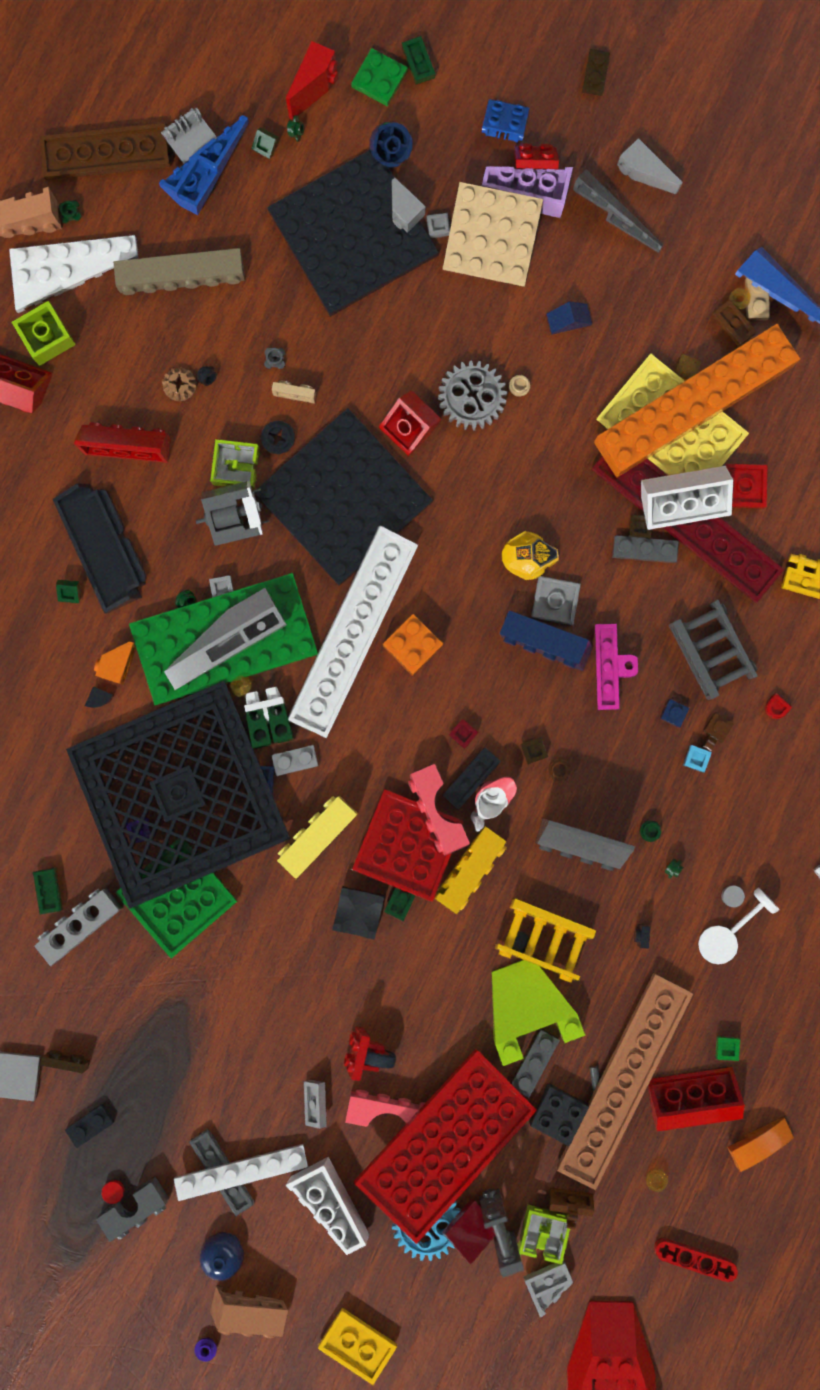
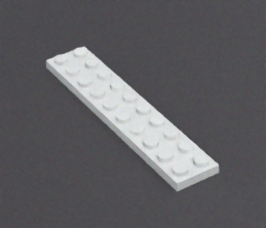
(352, 632)

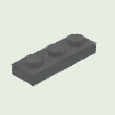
(645, 549)
(534, 1062)

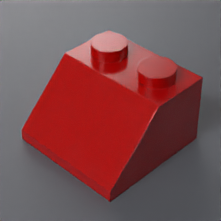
(409, 422)

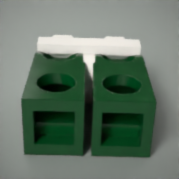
(267, 712)

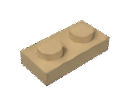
(759, 305)
(287, 390)

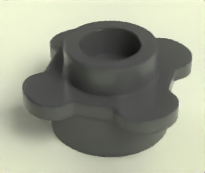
(274, 352)

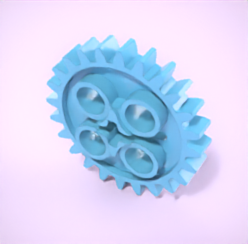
(434, 1245)

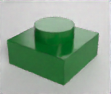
(727, 1048)

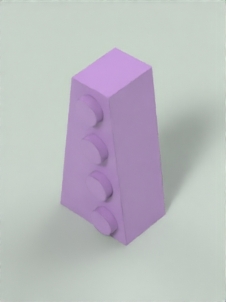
(539, 183)

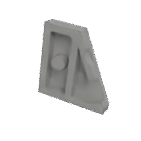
(547, 1285)

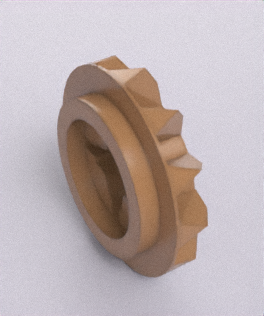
(185, 391)

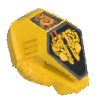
(528, 555)

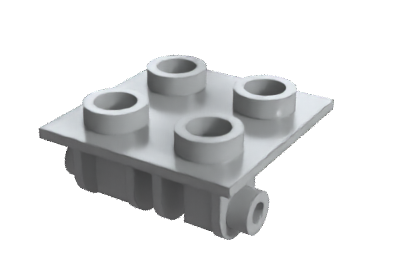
(188, 134)

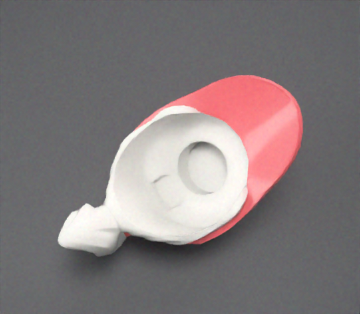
(492, 799)

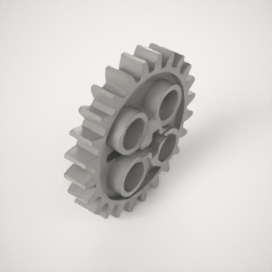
(456, 404)

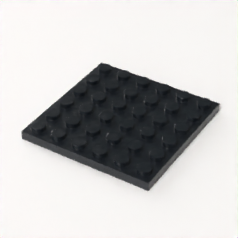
(347, 233)
(340, 494)

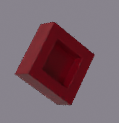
(463, 733)

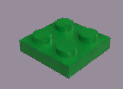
(379, 77)

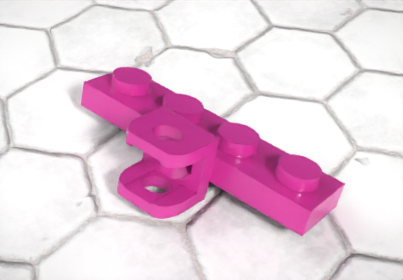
(610, 666)

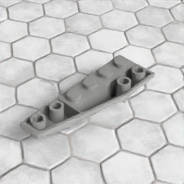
(228, 636)

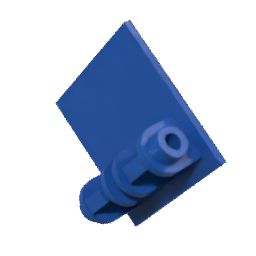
(506, 119)

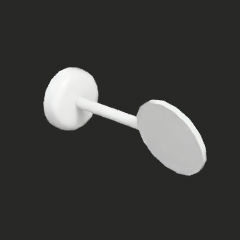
(719, 943)

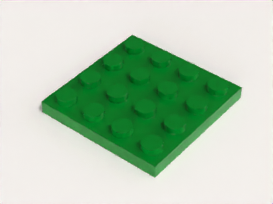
(184, 912)

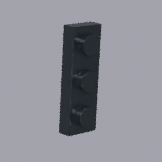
(471, 778)

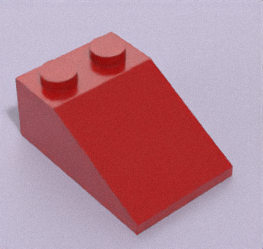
(313, 78)

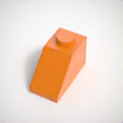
(116, 663)

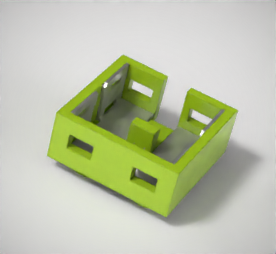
(234, 463)
(544, 1231)

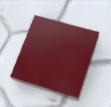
(468, 1232)

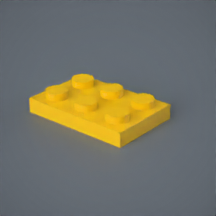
(357, 1346)

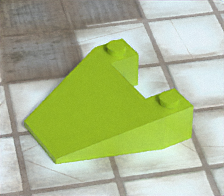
(527, 1002)

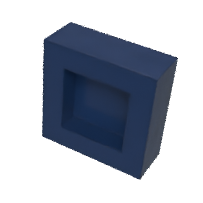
(674, 713)

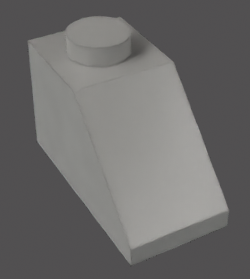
(405, 207)

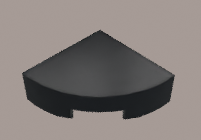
(98, 698)

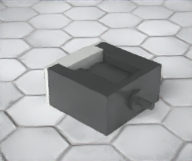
(224, 515)

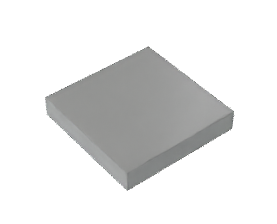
(555, 600)
(19, 1075)

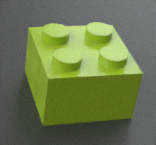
(43, 333)

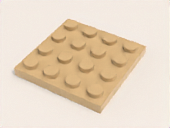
(492, 234)

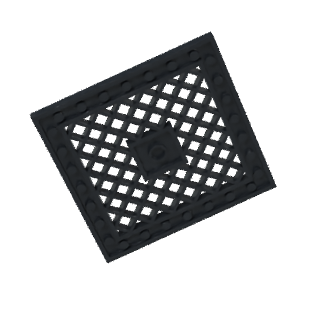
(177, 794)

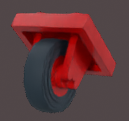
(366, 1055)

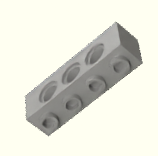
(48, 944)

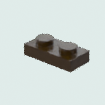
(596, 72)
(56, 1060)

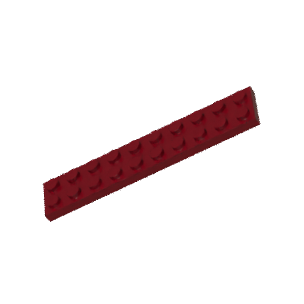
(709, 539)

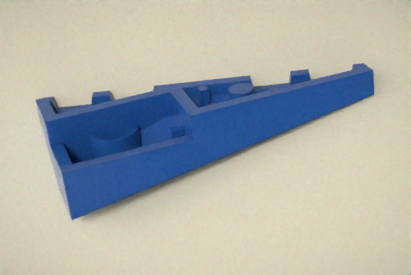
(196, 178)
(779, 285)

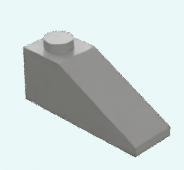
(647, 168)

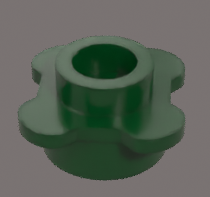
(295, 128)
(65, 207)

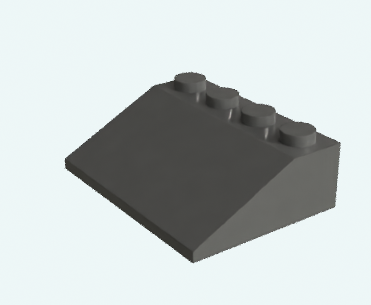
(582, 844)

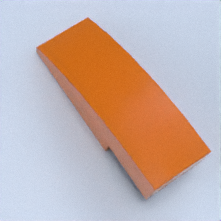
(760, 1144)

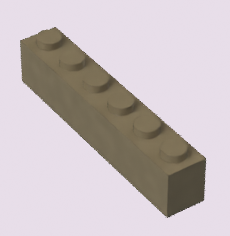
(179, 271)

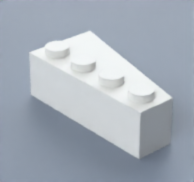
(328, 1200)

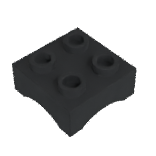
(358, 912)
(559, 1115)

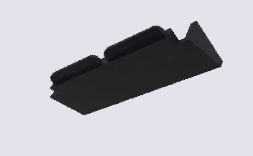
(101, 546)

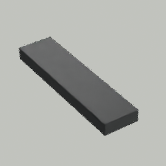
(211, 1156)

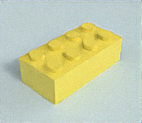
(317, 837)

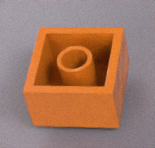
(412, 644)

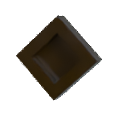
(638, 527)
(534, 750)

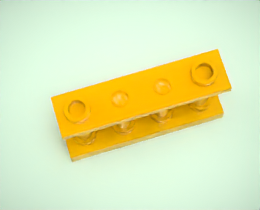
(561, 926)

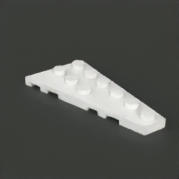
(56, 268)

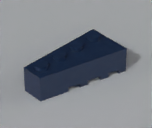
(546, 640)

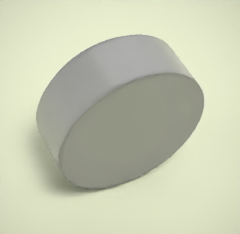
(733, 896)

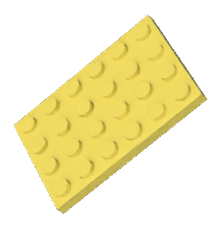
(698, 450)

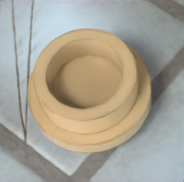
(519, 385)

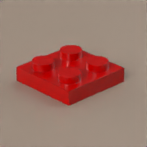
(536, 157)
(748, 485)

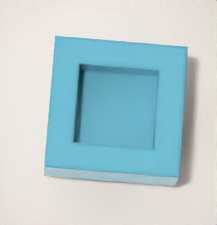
(697, 758)

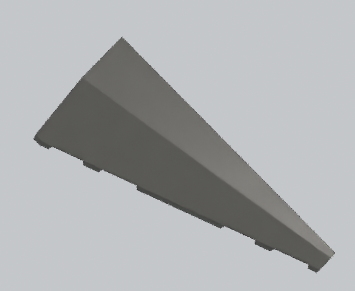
(618, 214)

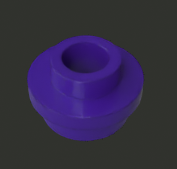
(205, 1343)

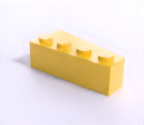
(470, 869)

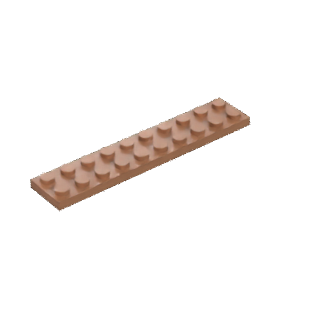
(624, 1081)

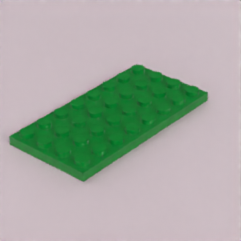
(170, 634)

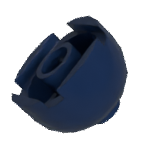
(392, 142)
(221, 1256)

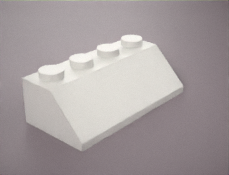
(687, 497)

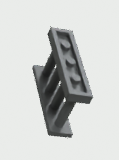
(701, 667)
(505, 1241)

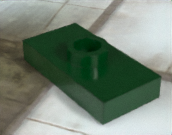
(47, 891)

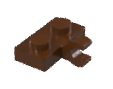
(572, 1203)

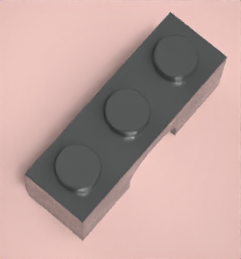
(117, 1221)

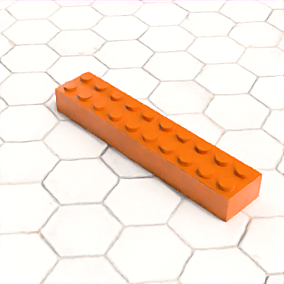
(696, 400)

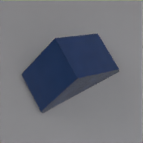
(569, 317)

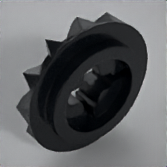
(275, 428)

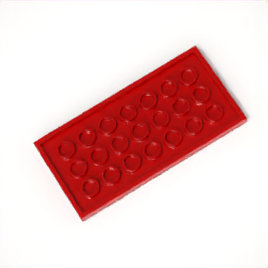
(445, 1146)

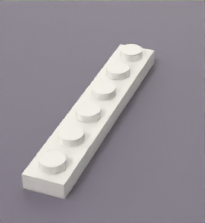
(240, 1172)

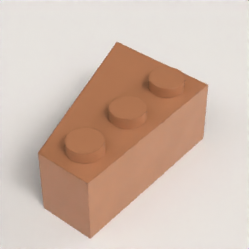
(30, 214)
(248, 1315)

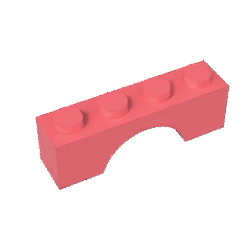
(449, 835)
(365, 1107)

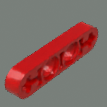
(697, 1256)

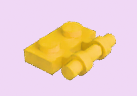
(802, 581)

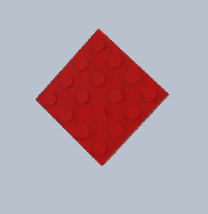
(402, 849)

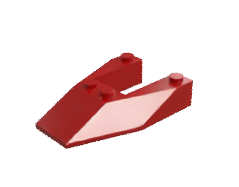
(610, 1350)

